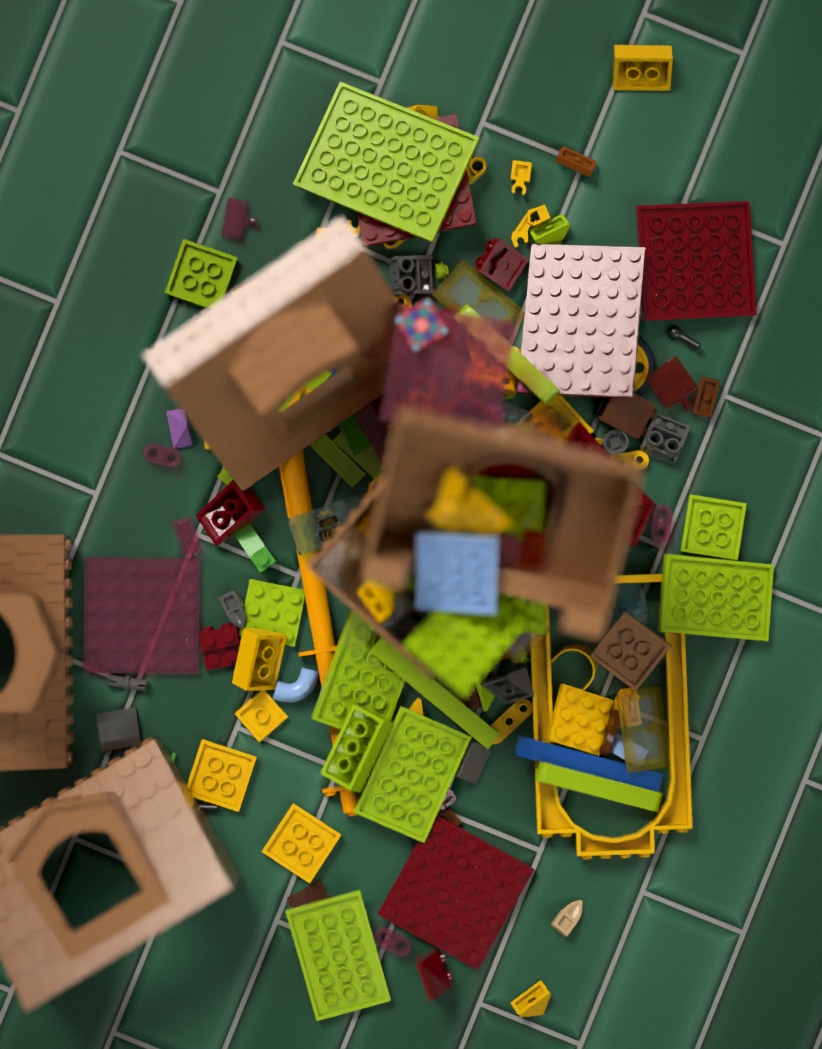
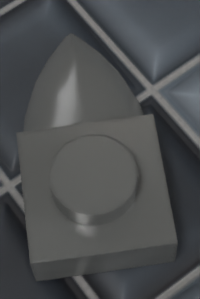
(233, 607)

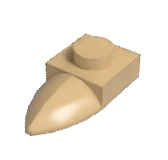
(568, 918)

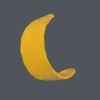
(584, 650)

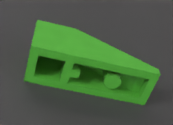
(255, 548)

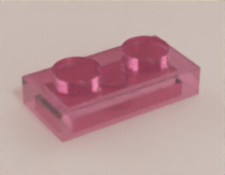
(187, 537)

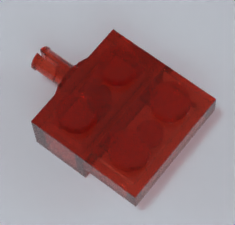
(672, 384)

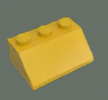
(642, 67)
(259, 659)

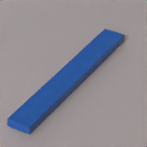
(587, 763)

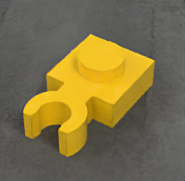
(520, 173)

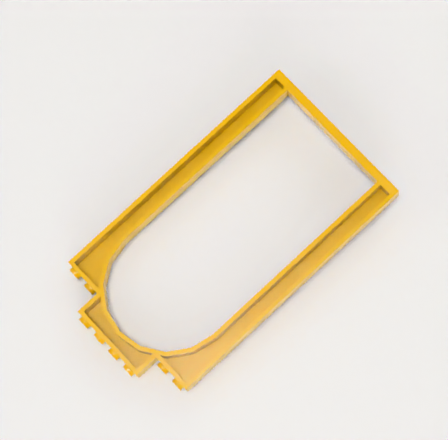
(676, 810)

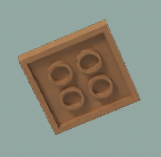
(630, 650)

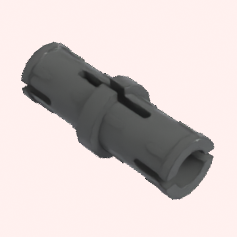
(127, 683)

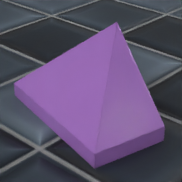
(179, 428)

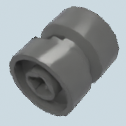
(615, 442)

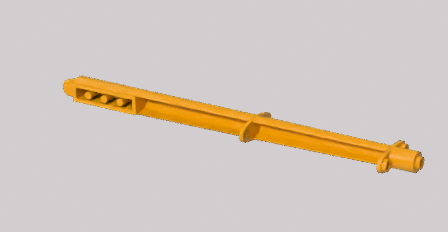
(298, 501)

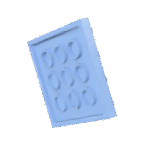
(456, 573)

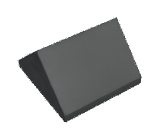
(510, 686)
(473, 762)

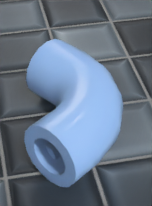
(298, 690)

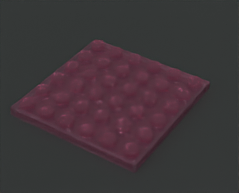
(454, 375)
(141, 615)

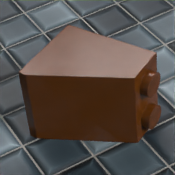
(627, 414)

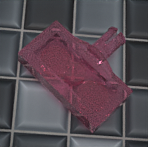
(236, 218)

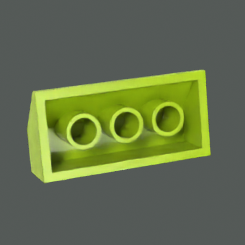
(356, 748)

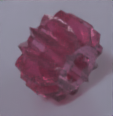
(508, 547)

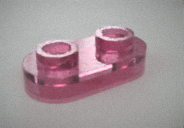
(162, 456)
(661, 523)
(392, 941)

